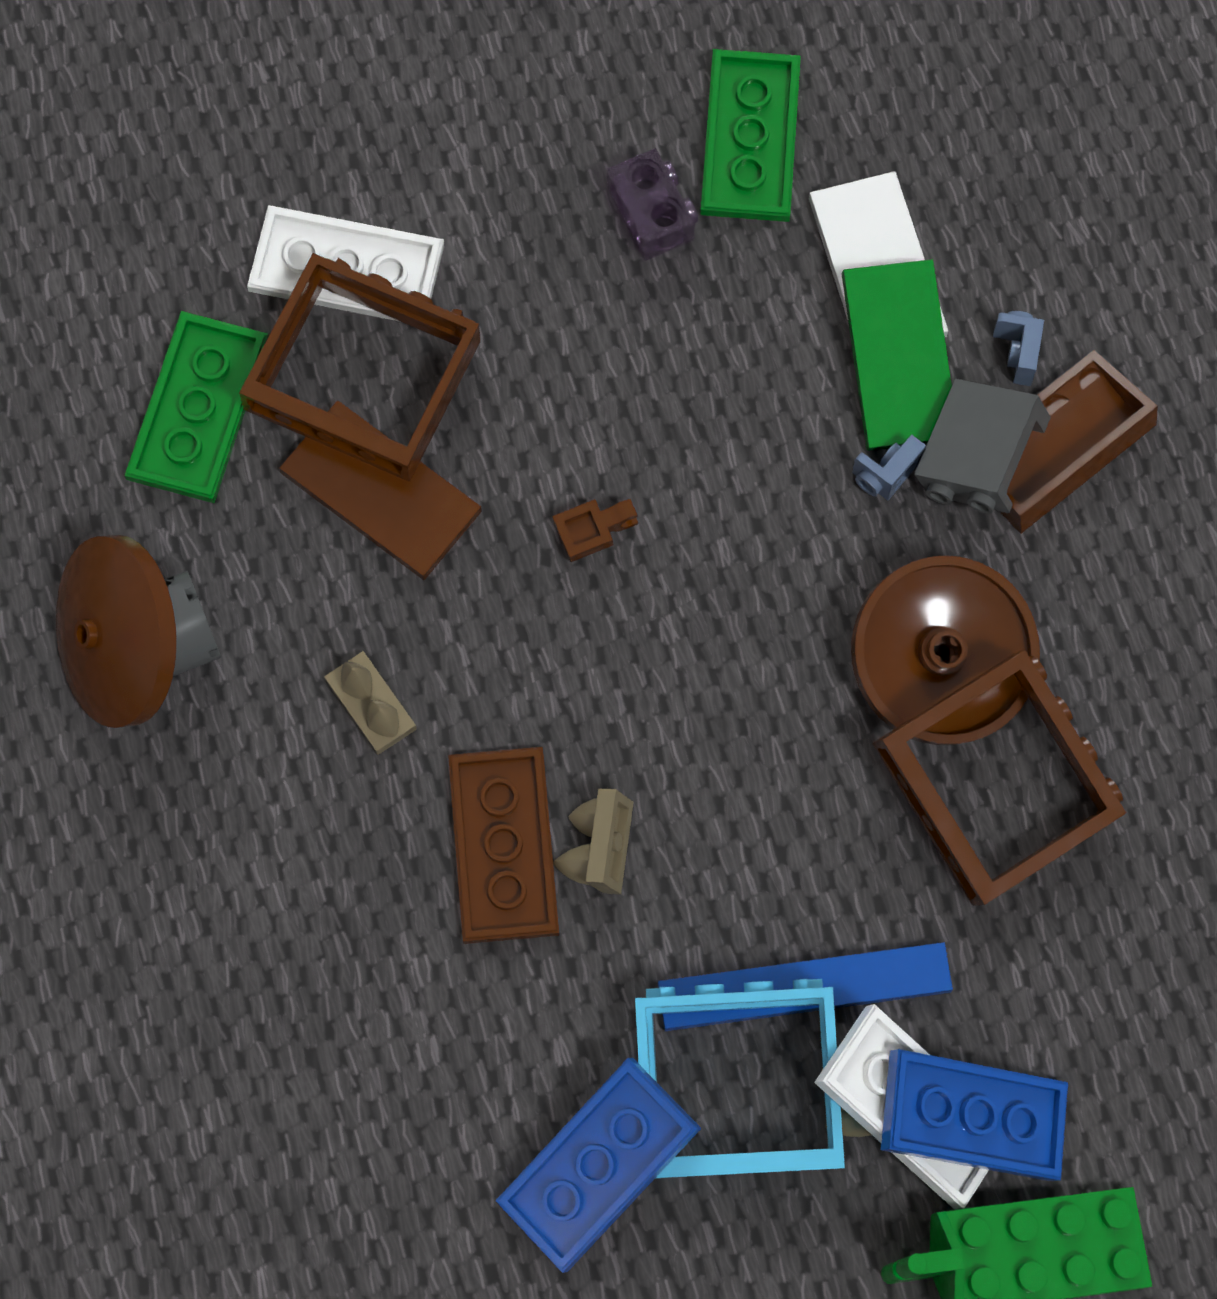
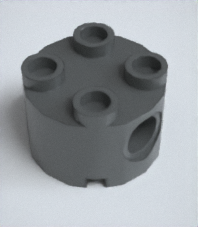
(193, 635)

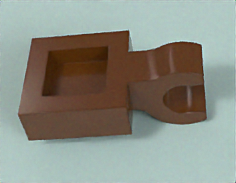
(588, 529)

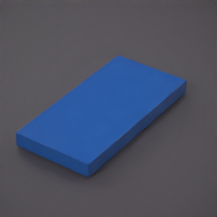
(974, 1115)
(598, 1164)

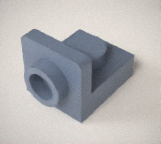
(1025, 345)
(896, 468)

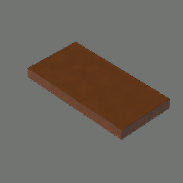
(406, 519)
(503, 845)

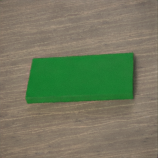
(750, 135)
(897, 350)
(195, 408)

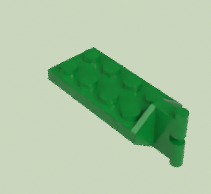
(1034, 1249)

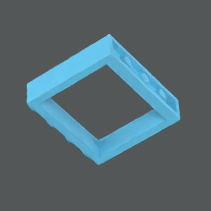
(755, 995)

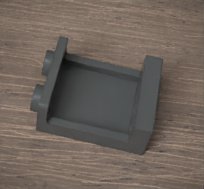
(979, 445)

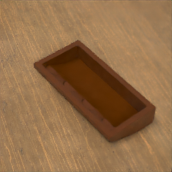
(1091, 423)

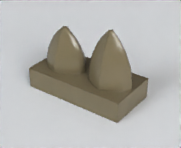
(370, 703)
(603, 861)

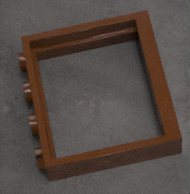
(330, 429)
(936, 816)

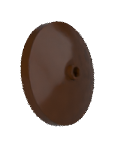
(950, 605)
(116, 631)

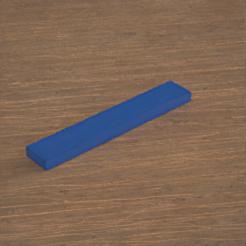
(854, 979)

